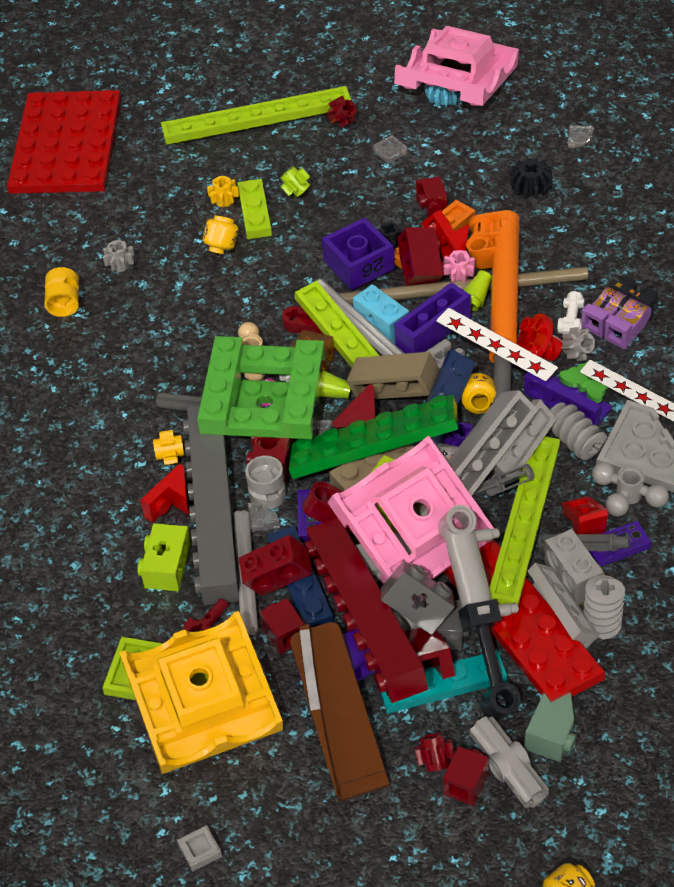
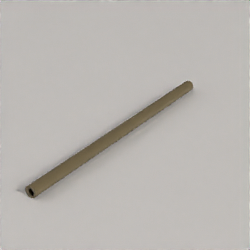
(524, 279)

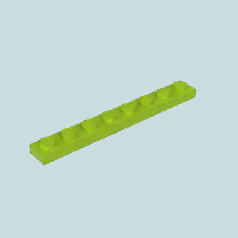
(251, 115)
(524, 525)

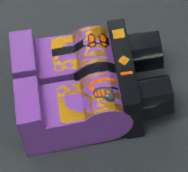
(620, 310)

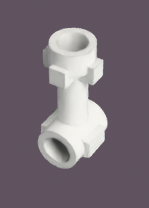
(572, 302)

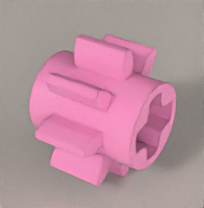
(459, 265)

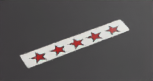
(497, 344)
(629, 389)

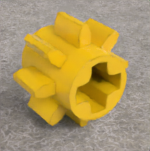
(223, 191)
(168, 447)

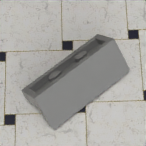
(526, 442)
(563, 604)

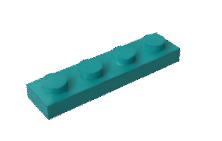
(469, 677)

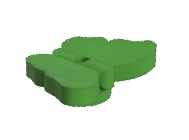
(574, 378)

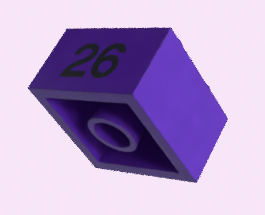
(358, 253)

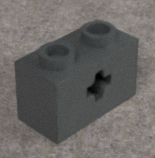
(422, 610)

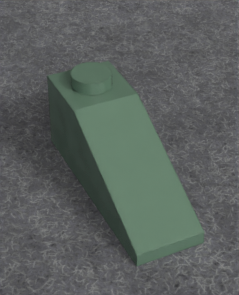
(551, 728)

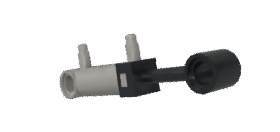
(477, 607)

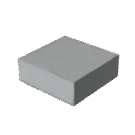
(199, 848)

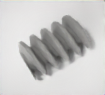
(577, 431)
(604, 605)

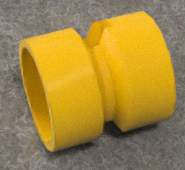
(61, 292)

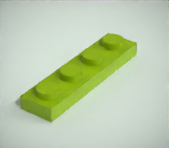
(334, 323)

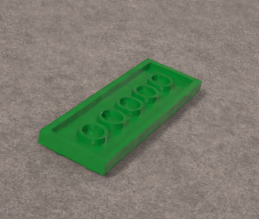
(373, 436)

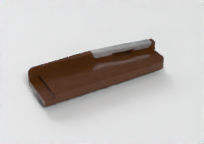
(338, 711)

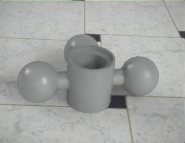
(629, 488)

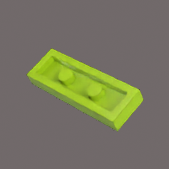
(254, 209)

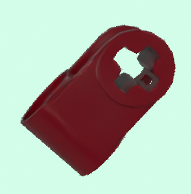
(317, 505)

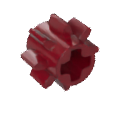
(341, 111)
(434, 752)

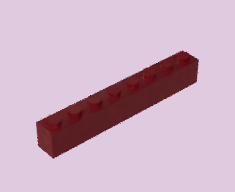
(370, 619)

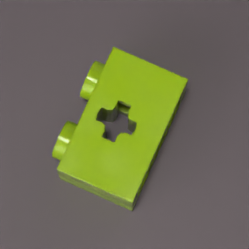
(165, 557)

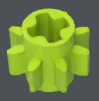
(295, 181)

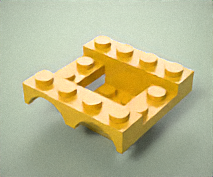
(213, 717)

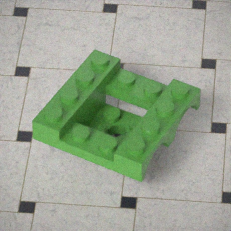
(231, 403)

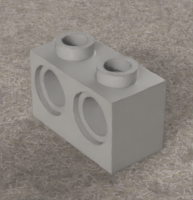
(571, 562)

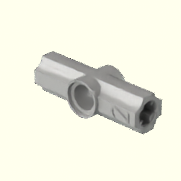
(509, 762)

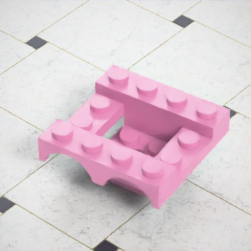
(489, 64)
(414, 477)

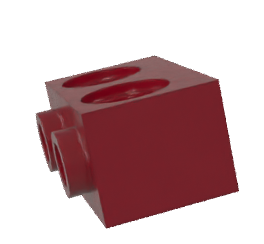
(275, 565)

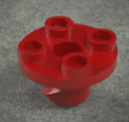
(538, 338)

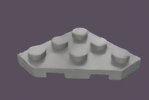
(641, 442)

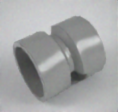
(266, 481)

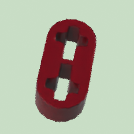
(301, 322)

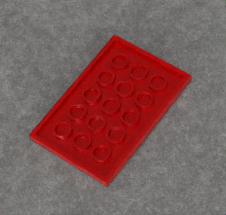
(65, 142)

